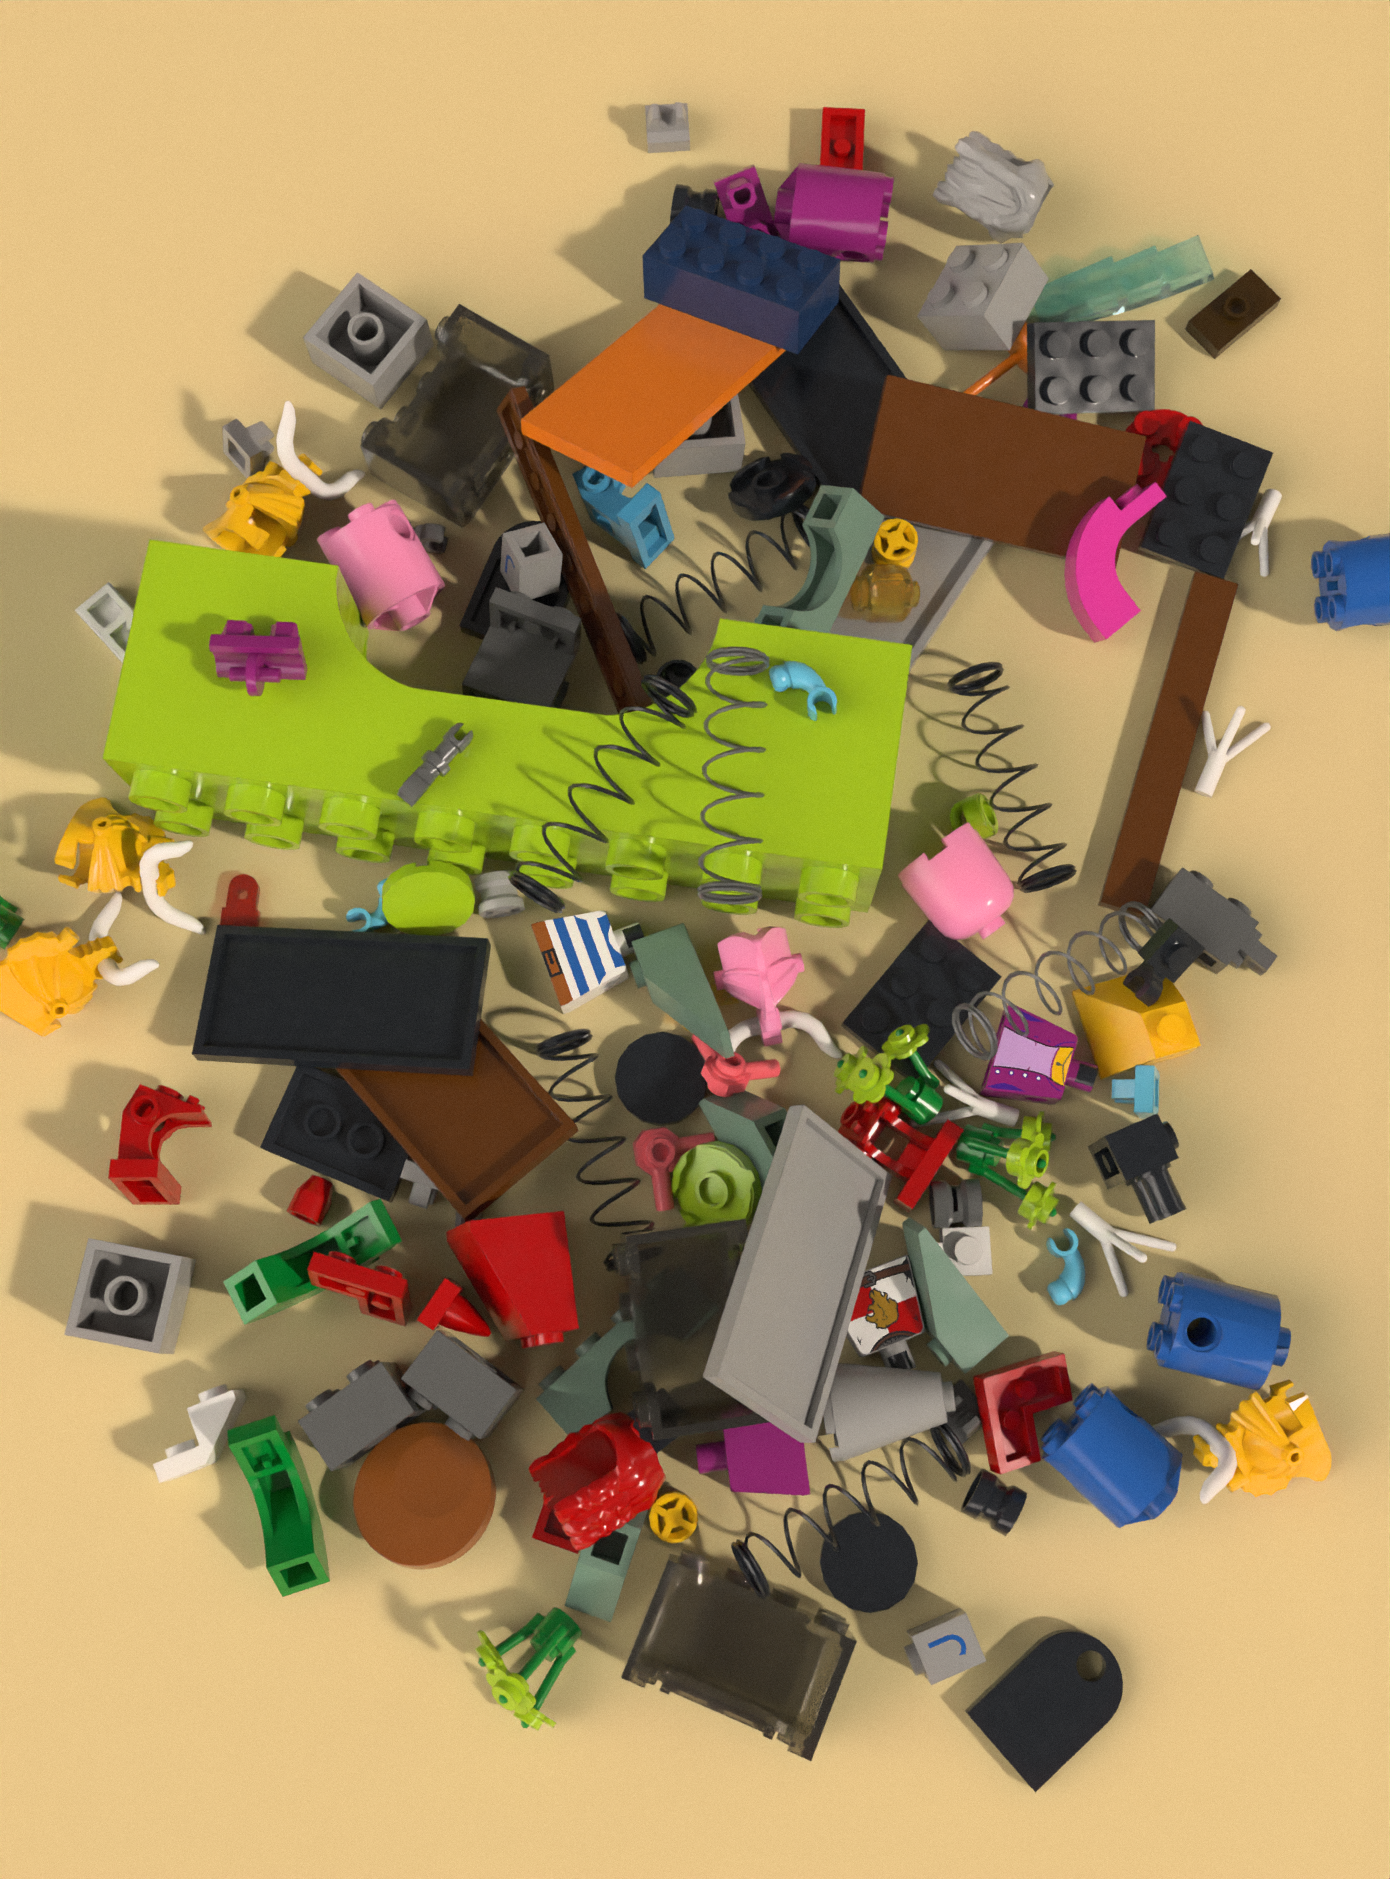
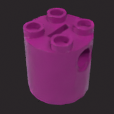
(835, 211)

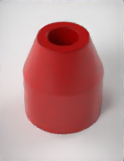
(312, 1201)

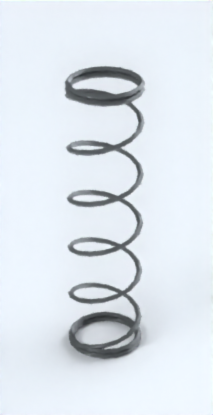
(727, 884)
(972, 1010)

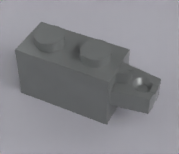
(1214, 921)

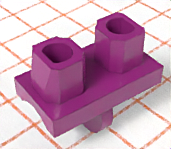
(745, 200)
(258, 658)

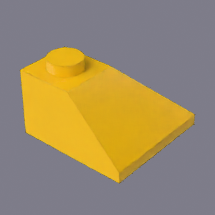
(1130, 1033)

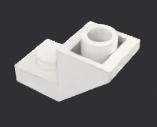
(210, 1422)

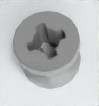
(498, 895)

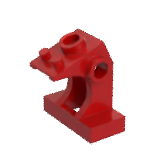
(920, 1158)
(138, 1166)

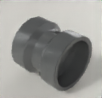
(955, 1203)

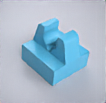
(1141, 1091)

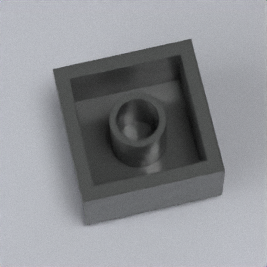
(461, 1385)
(361, 1415)

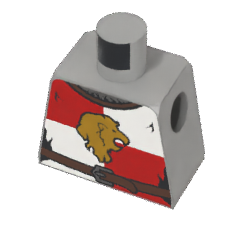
(887, 1314)

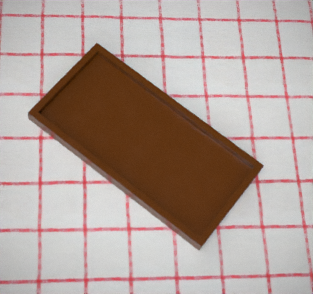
(992, 467)
(468, 1131)

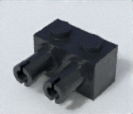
(1142, 1159)

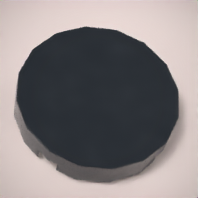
(772, 488)
(660, 1078)
(873, 1564)

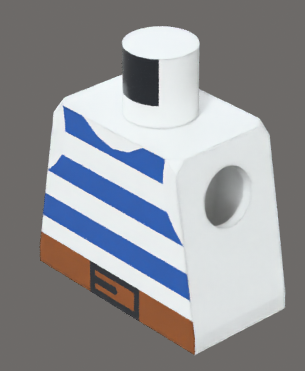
(584, 955)

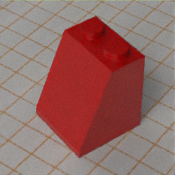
(520, 1274)

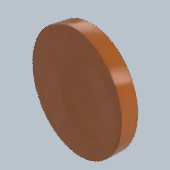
(424, 1496)

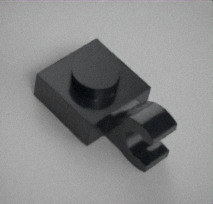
(1164, 955)

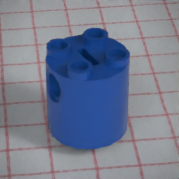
(1353, 582)
(1235, 1336)
(1114, 1458)

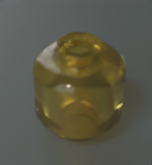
(884, 593)

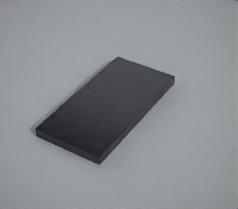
(830, 395)
(343, 1000)

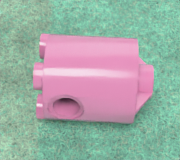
(384, 567)

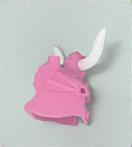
(760, 974)

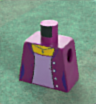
(1037, 1064)

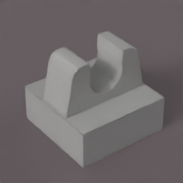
(667, 127)
(247, 445)
(423, 1190)

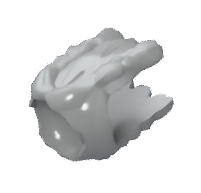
(994, 187)

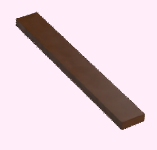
(578, 563)
(1168, 743)

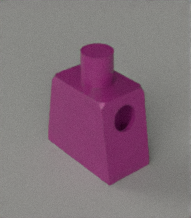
(757, 1460)

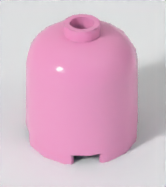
(961, 886)

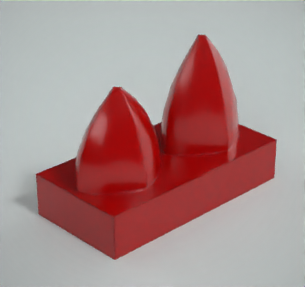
(453, 1311)

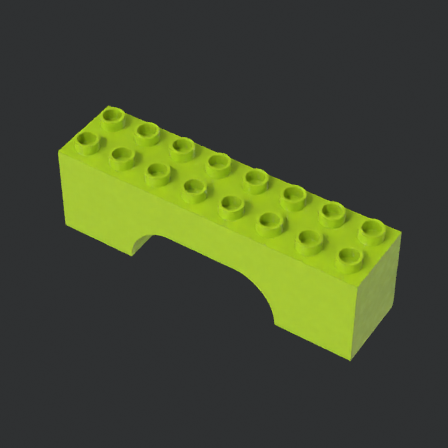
(345, 740)

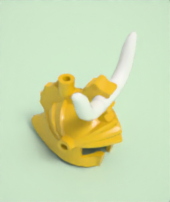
(269, 505)
(123, 853)
(52, 978)
(1259, 1446)

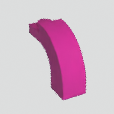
(1090, 569)

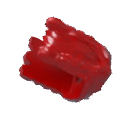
(599, 1478)

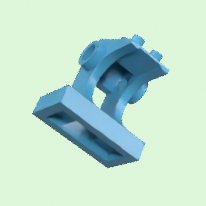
(626, 517)

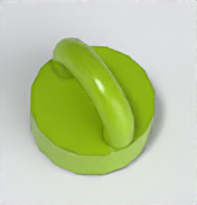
(977, 813)

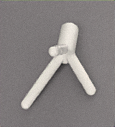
(1259, 526)
(1219, 756)
(977, 1104)
(1120, 1238)

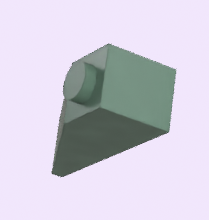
(679, 985)
(950, 1309)

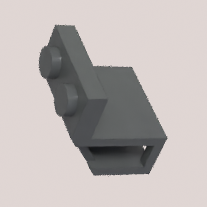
(524, 652)

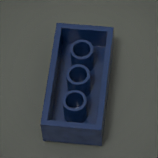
(741, 279)

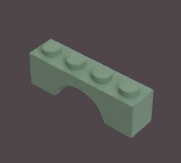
(839, 535)
(581, 1391)

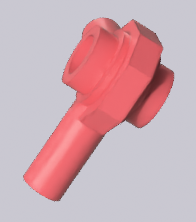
(733, 1073)
(658, 1154)

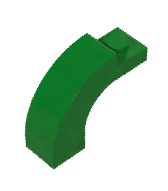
(283, 1278)
(285, 1504)

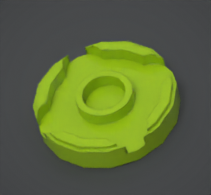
(428, 898)
(716, 1183)

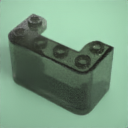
(449, 439)
(675, 1304)
(741, 1653)

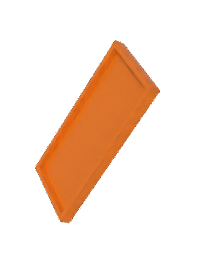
(647, 393)

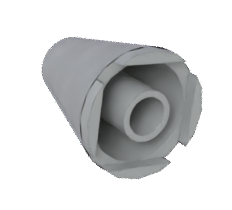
(883, 1405)

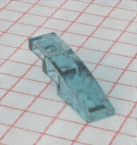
(1125, 285)

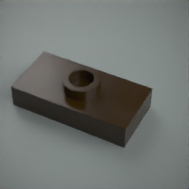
(1232, 313)

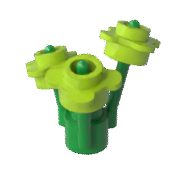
(1025, 1159)

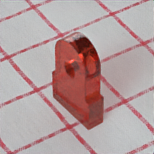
(242, 911)

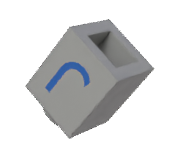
(531, 561)
(944, 1647)

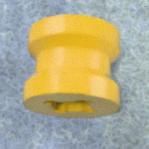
(896, 535)
(669, 1523)

